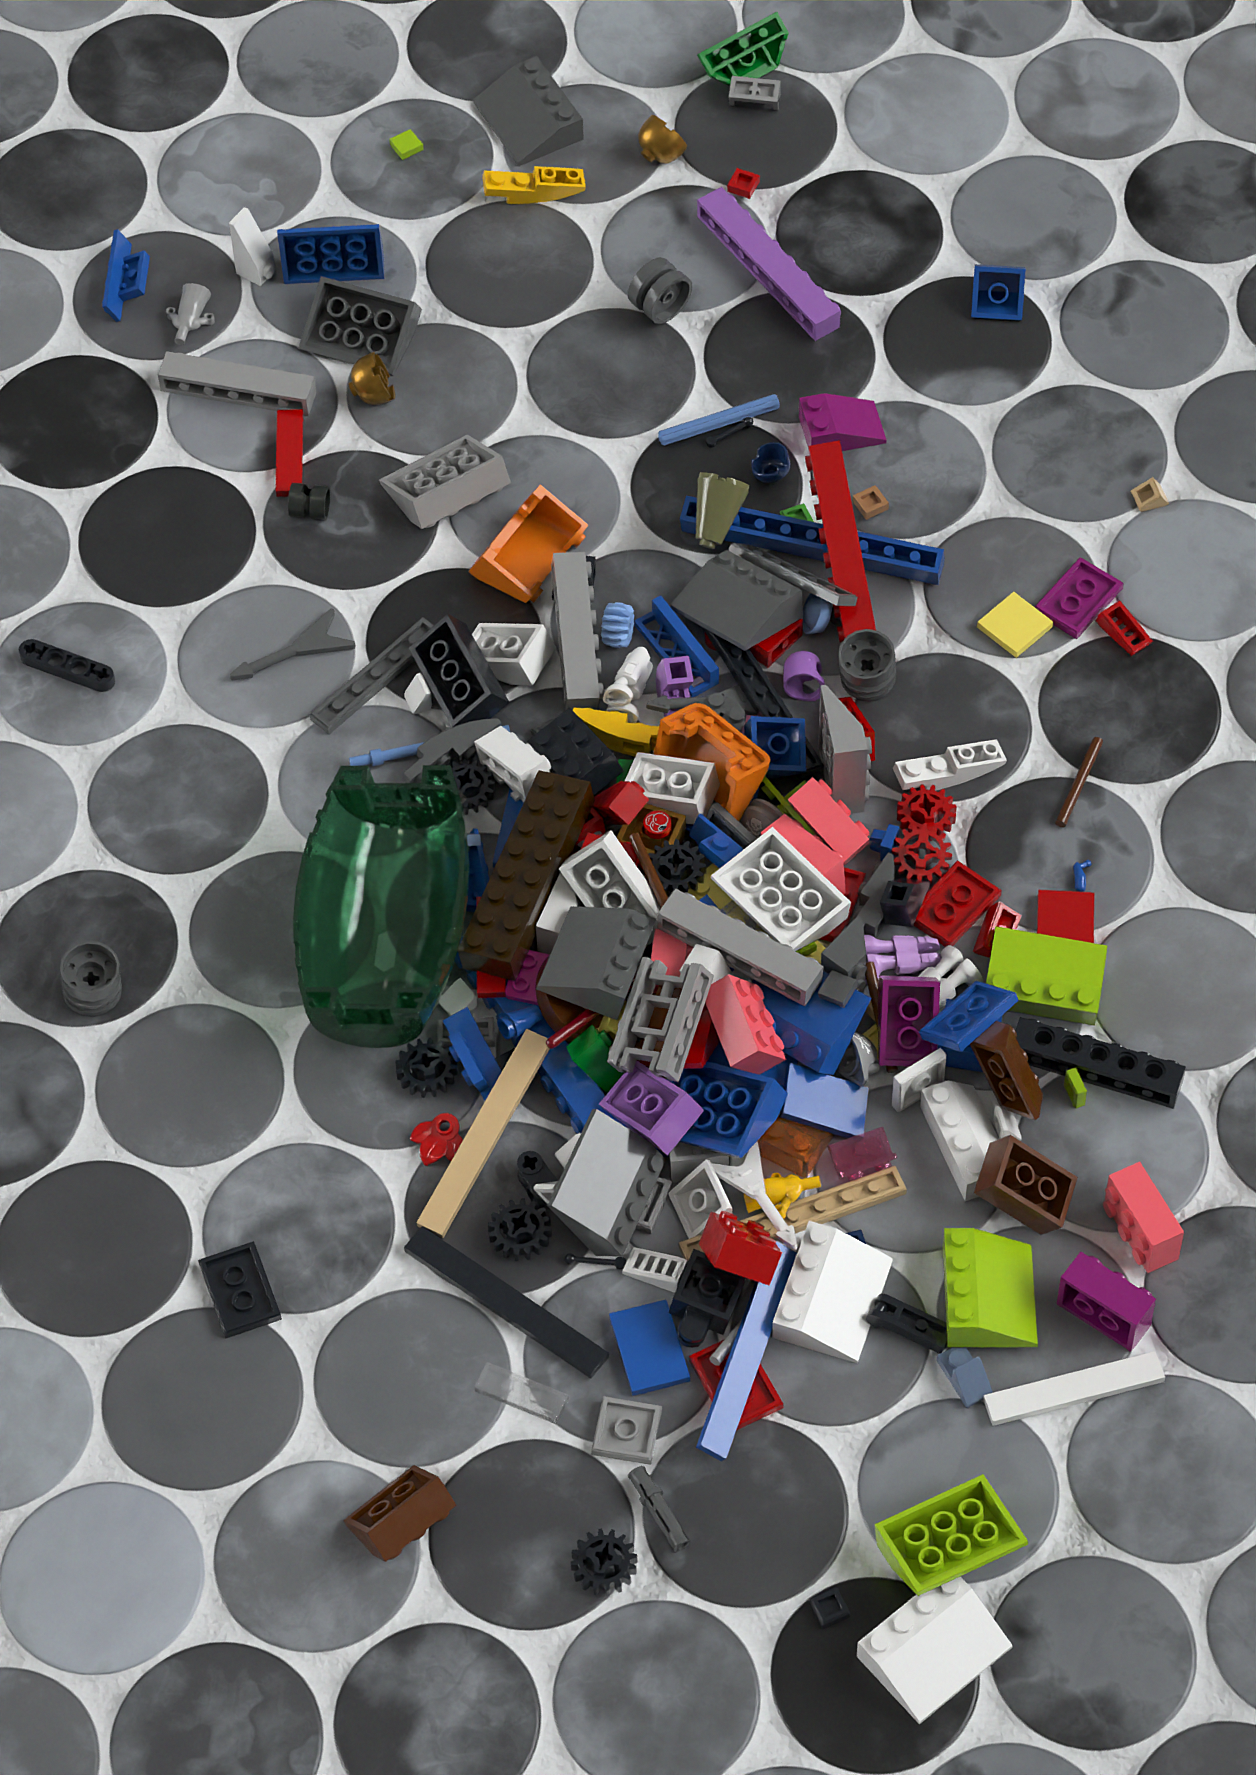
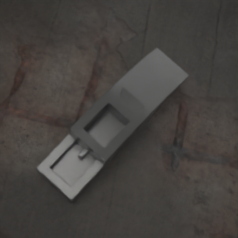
(455, 742)
(870, 896)

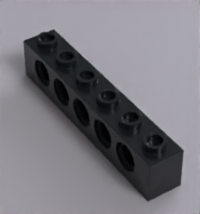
(1104, 1074)

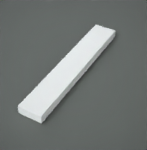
(1074, 1388)

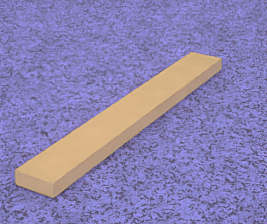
(484, 1134)
(827, 1204)

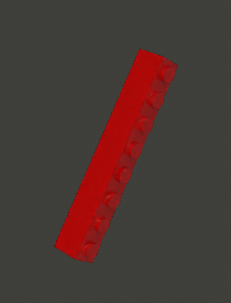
(840, 535)

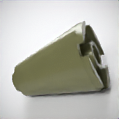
(717, 507)

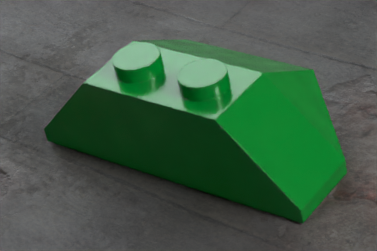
(747, 53)

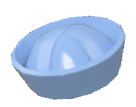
(816, 614)

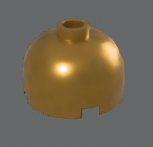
(659, 141)
(371, 380)

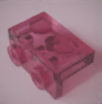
(861, 1153)

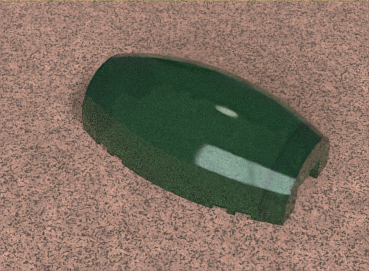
(381, 905)

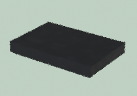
(239, 1289)

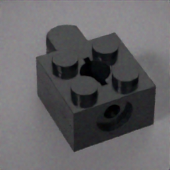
(704, 1299)

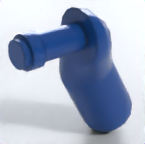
(1080, 877)

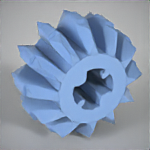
(617, 625)

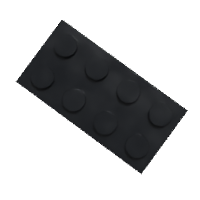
(458, 672)

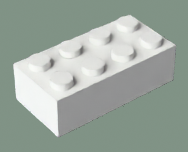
(608, 878)

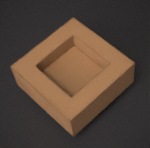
(870, 502)

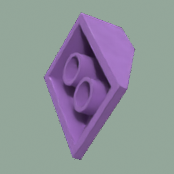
(652, 1107)

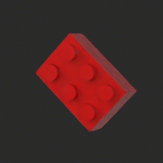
(740, 1247)

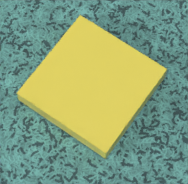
(1015, 624)

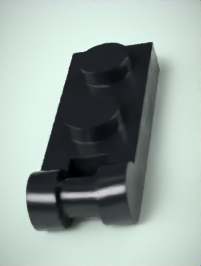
(909, 1322)

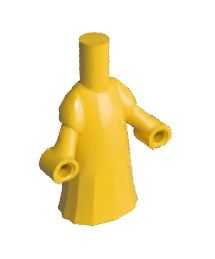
(783, 1191)

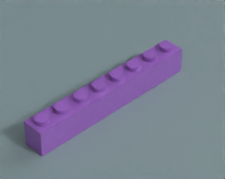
(769, 263)

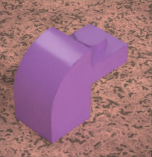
(674, 678)

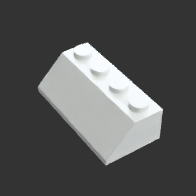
(959, 1129)

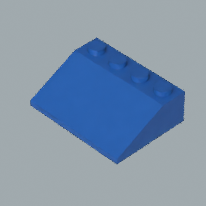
(331, 252)
(817, 1031)
(735, 1107)

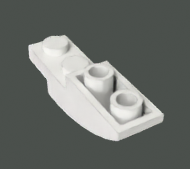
(954, 767)

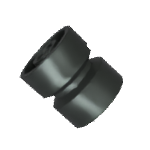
(309, 501)

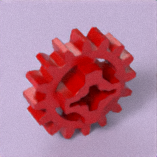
(928, 808)
(932, 855)

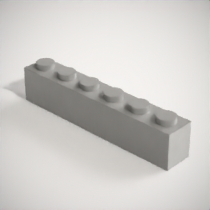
(236, 383)
(575, 630)
(741, 946)

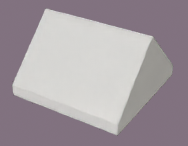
(698, 1197)

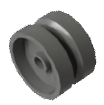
(659, 290)

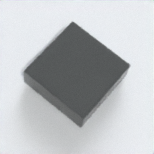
(838, 988)

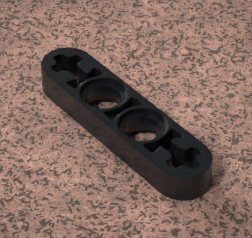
(69, 661)

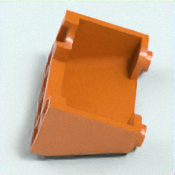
(525, 546)
(705, 736)

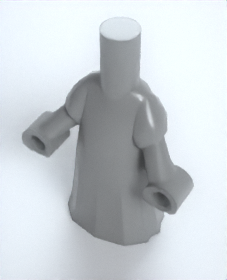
(190, 308)

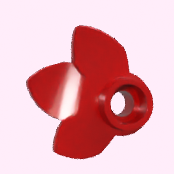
(437, 1142)

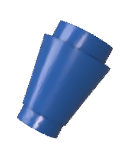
(515, 1022)

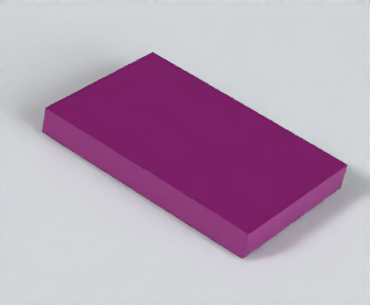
(1079, 597)

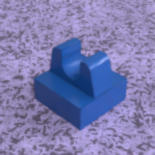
(884, 841)

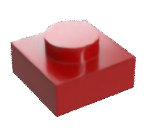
(743, 183)

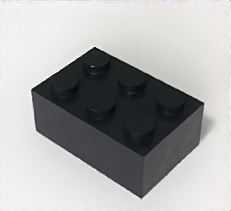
(576, 751)

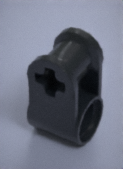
(533, 1171)

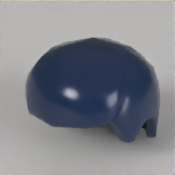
(771, 463)

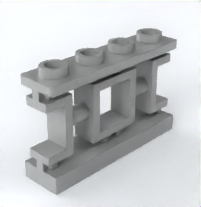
(678, 1025)

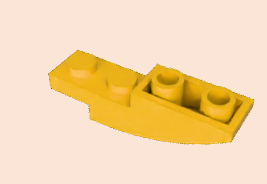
(540, 186)
(617, 733)

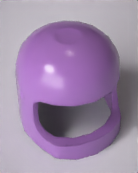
(799, 668)

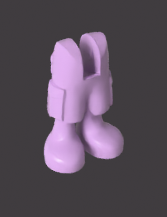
(906, 952)

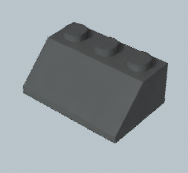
(848, 953)

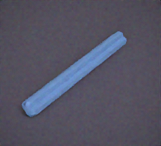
(718, 419)

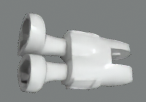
(629, 684)
(963, 973)

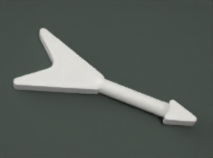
(750, 1181)

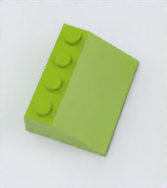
(1048, 974)
(988, 1290)
(948, 1535)

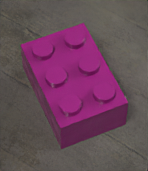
(1106, 1300)

